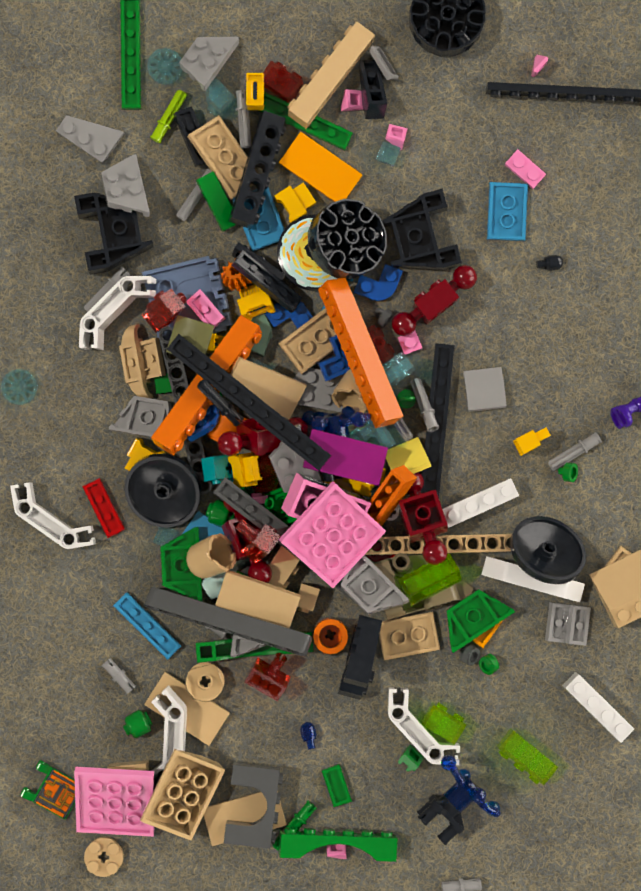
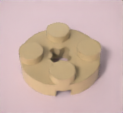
(195, 676)
(95, 864)

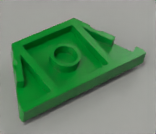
(174, 566)
(474, 617)

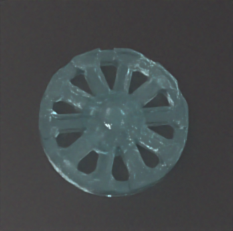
(164, 66)
(19, 386)

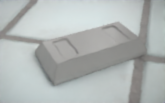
(383, 63)

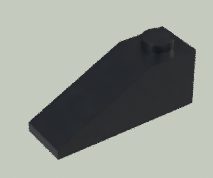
(372, 90)

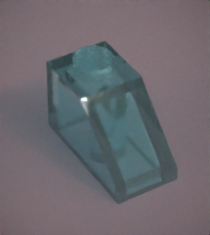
(219, 98)

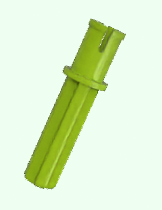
(168, 117)

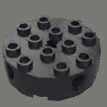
(446, 35)
(347, 239)

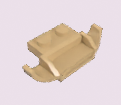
(140, 361)

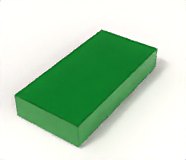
(336, 785)

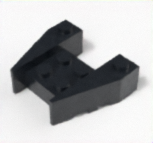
(118, 232)
(416, 235)
(360, 658)

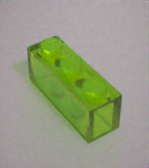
(429, 580)
(526, 757)

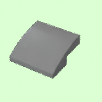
(484, 389)
(567, 623)

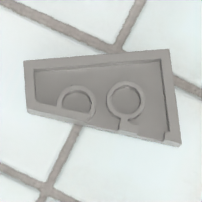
(90, 137)

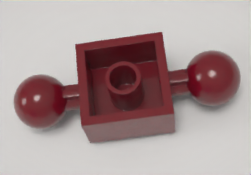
(436, 301)
(253, 437)
(425, 520)
(258, 570)

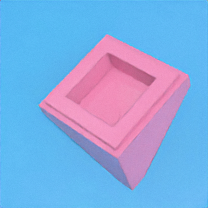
(539, 62)
(351, 100)
(396, 135)
(336, 851)

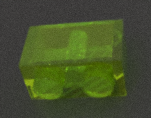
(444, 723)

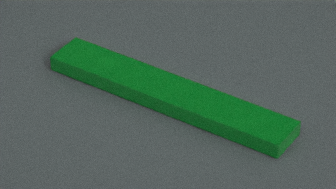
(130, 55)
(318, 128)

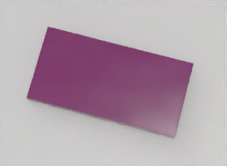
(350, 457)

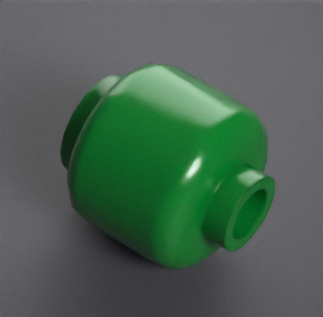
(218, 514)
(137, 724)

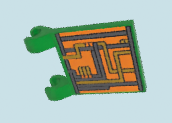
(55, 792)

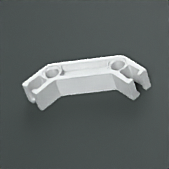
(110, 307)
(46, 521)
(514, 574)
(173, 726)
(415, 731)

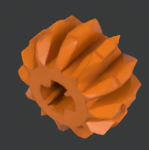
(233, 278)

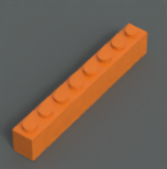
(360, 352)
(193, 403)

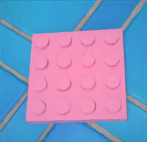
(332, 535)
(112, 800)

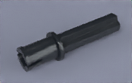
(225, 407)

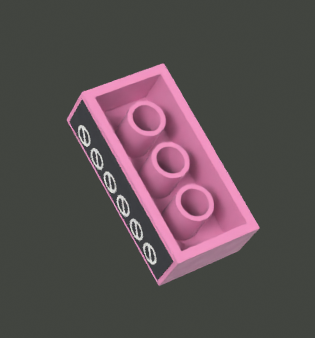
(305, 491)

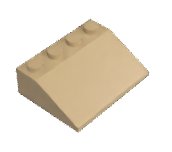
(620, 589)
(183, 793)

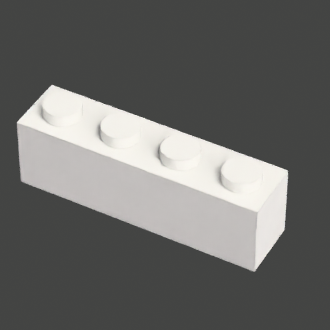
(480, 502)
(598, 707)

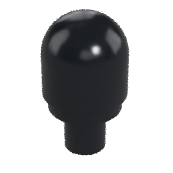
(551, 263)

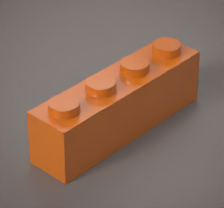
(389, 493)

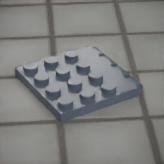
(188, 279)

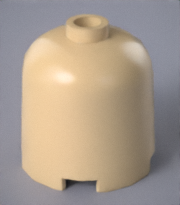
(348, 393)
(211, 556)

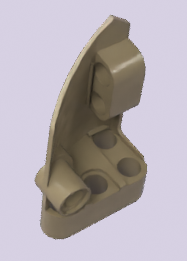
(441, 599)

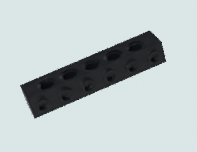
(267, 123)

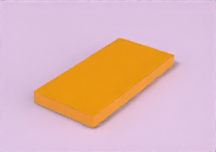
(320, 168)

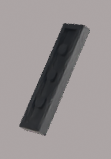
(267, 281)

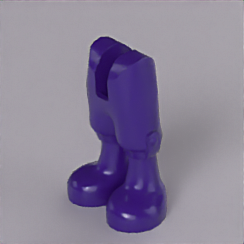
(622, 414)

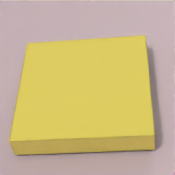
(408, 454)

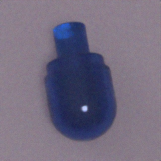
(308, 734)

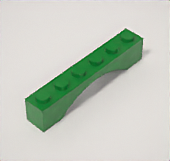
(221, 649)
(298, 843)

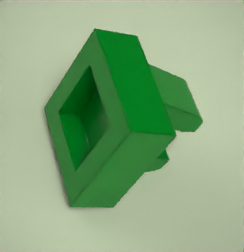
(411, 758)

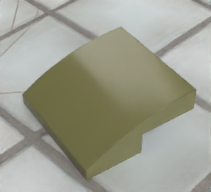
(194, 331)

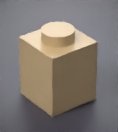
(308, 597)

